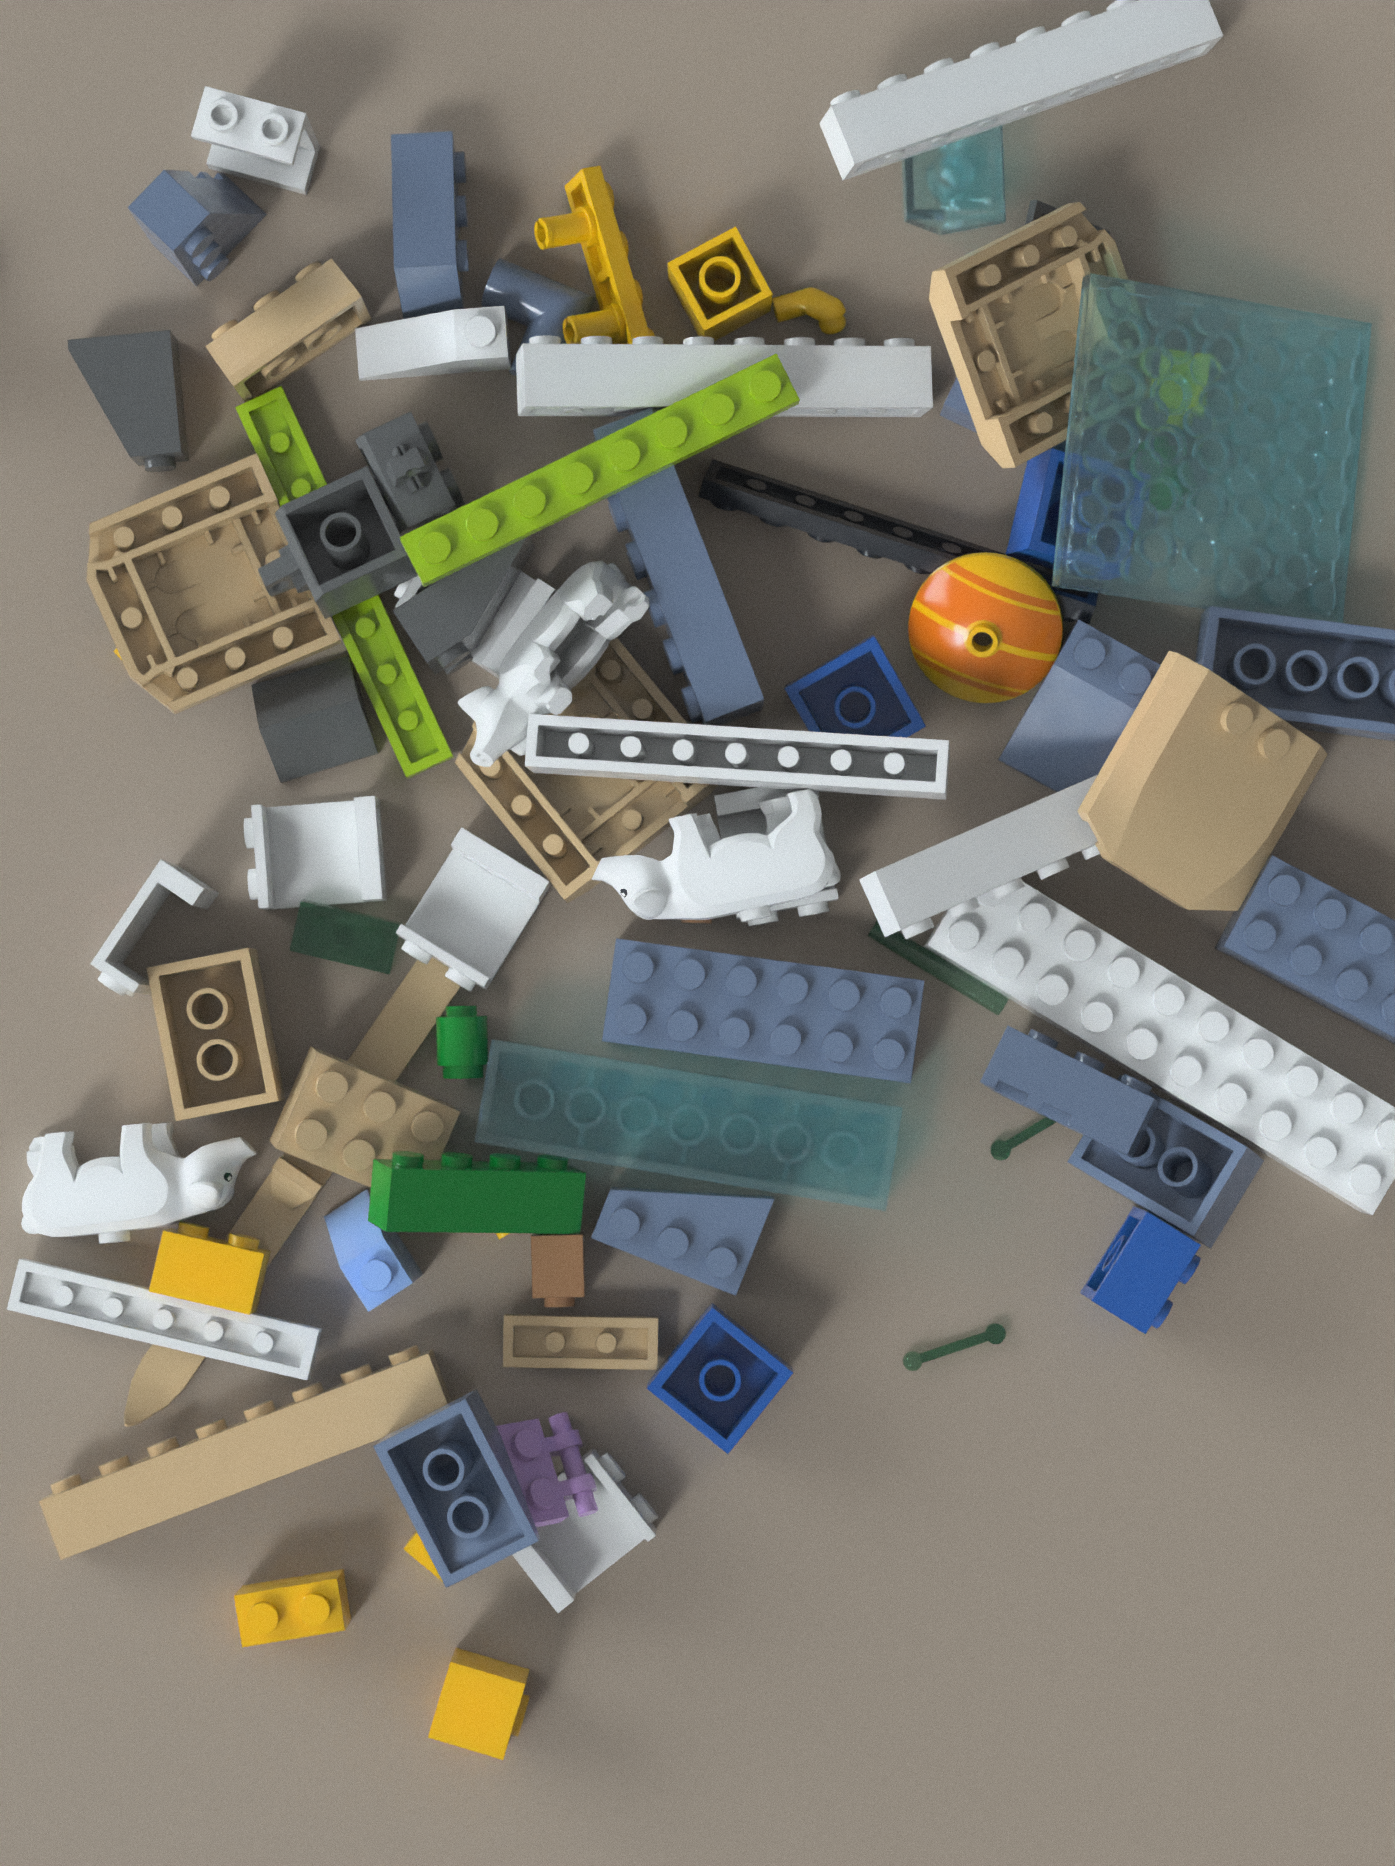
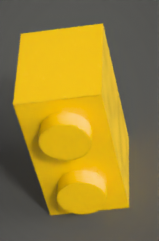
(210, 1268)
(292, 1608)

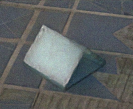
(956, 185)

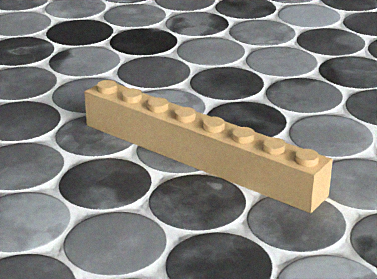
(244, 1453)

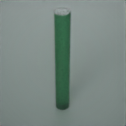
(940, 969)

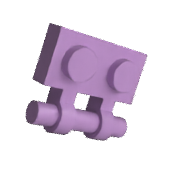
(535, 1471)

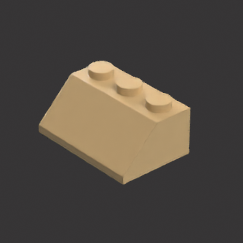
(288, 329)

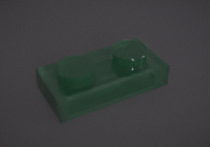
(345, 936)

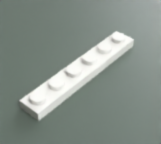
(163, 1320)

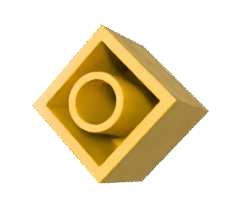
(720, 285)
(480, 1704)

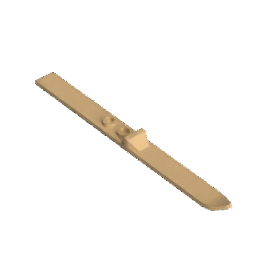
(295, 1182)

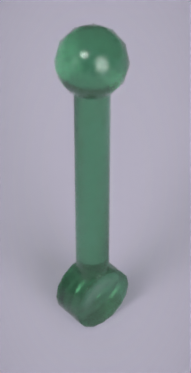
(1001, 1149)
(993, 1333)

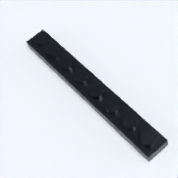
(865, 530)

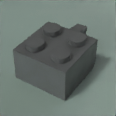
(406, 472)
(338, 545)

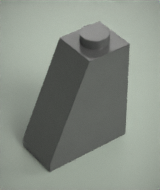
(140, 393)

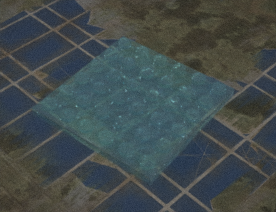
(1211, 451)

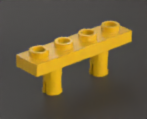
(606, 255)

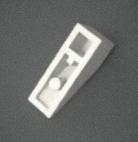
(435, 344)

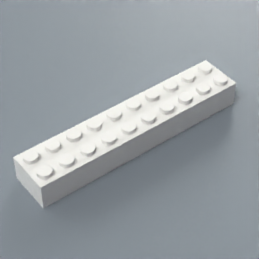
(1177, 1040)

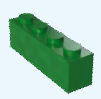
(476, 1195)

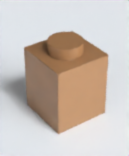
(558, 1268)

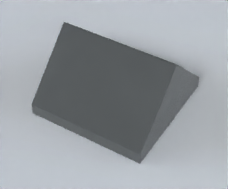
(313, 719)

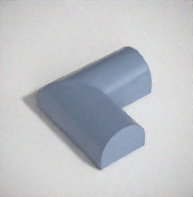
(533, 301)

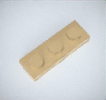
(580, 1341)

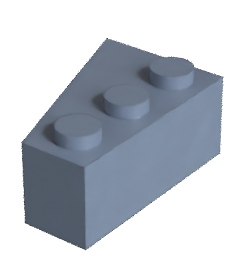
(195, 220)
(428, 222)
(1070, 1090)
(686, 1231)

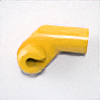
(813, 303)

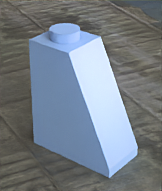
(368, 1256)

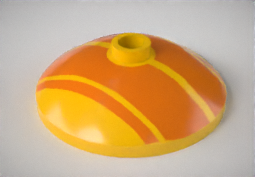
(992, 597)

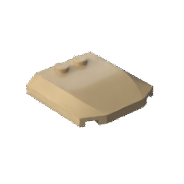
(1014, 327)
(188, 593)
(1198, 788)
(579, 820)

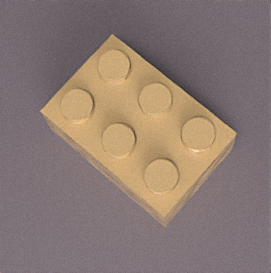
(216, 1033)
(351, 1115)

